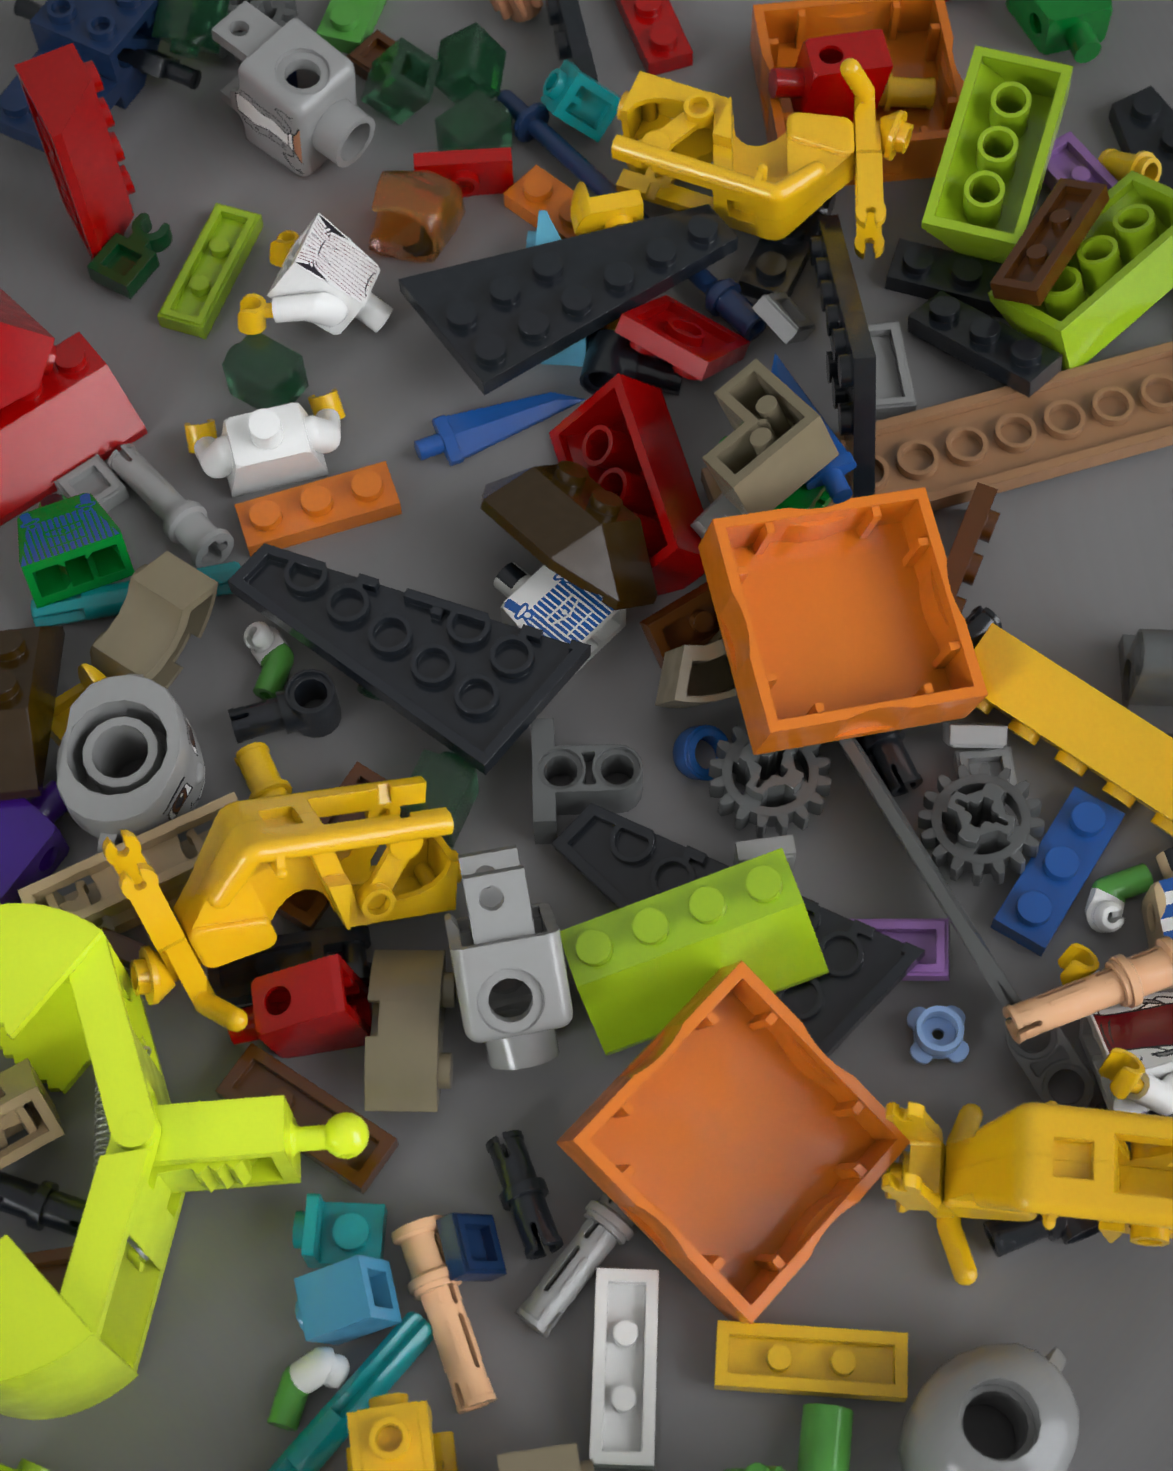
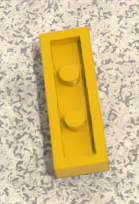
(811, 1361)

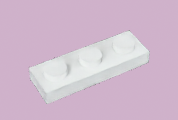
(624, 1369)

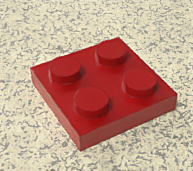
(682, 338)

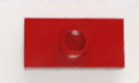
(472, 170)

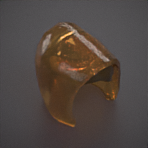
(415, 215)

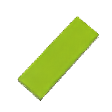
(210, 271)

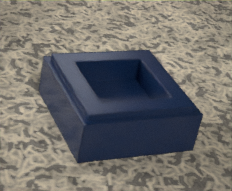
(471, 1247)

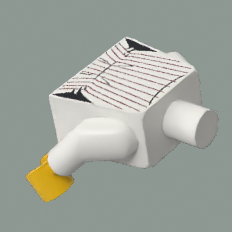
(319, 282)

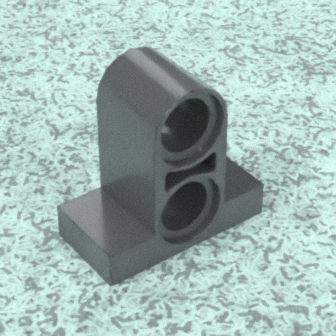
(1148, 676)
(588, 768)

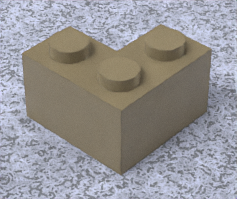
(773, 444)

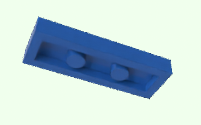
(1058, 872)

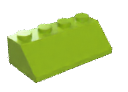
(996, 152)
(1110, 278)
(657, 953)

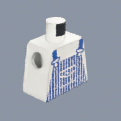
(557, 607)

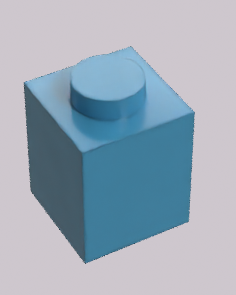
(346, 1300)

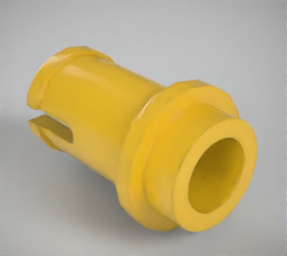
(908, 93)
(1122, 163)
(260, 771)

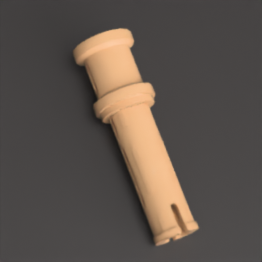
(1120, 982)
(445, 1313)

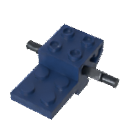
(109, 34)

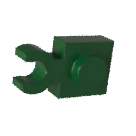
(129, 262)

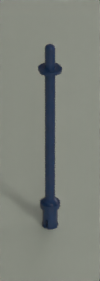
(721, 296)

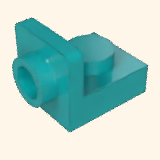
(580, 100)
(338, 1231)

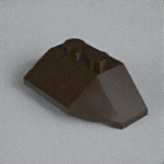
(576, 531)
(27, 702)

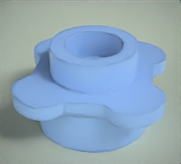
(950, 1022)

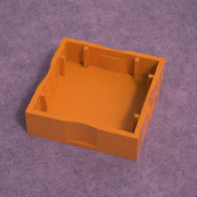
(918, 45)
(840, 620)
(734, 1142)

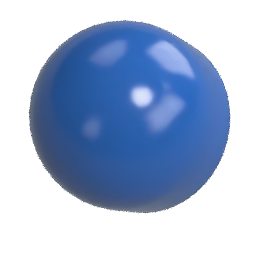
(685, 747)

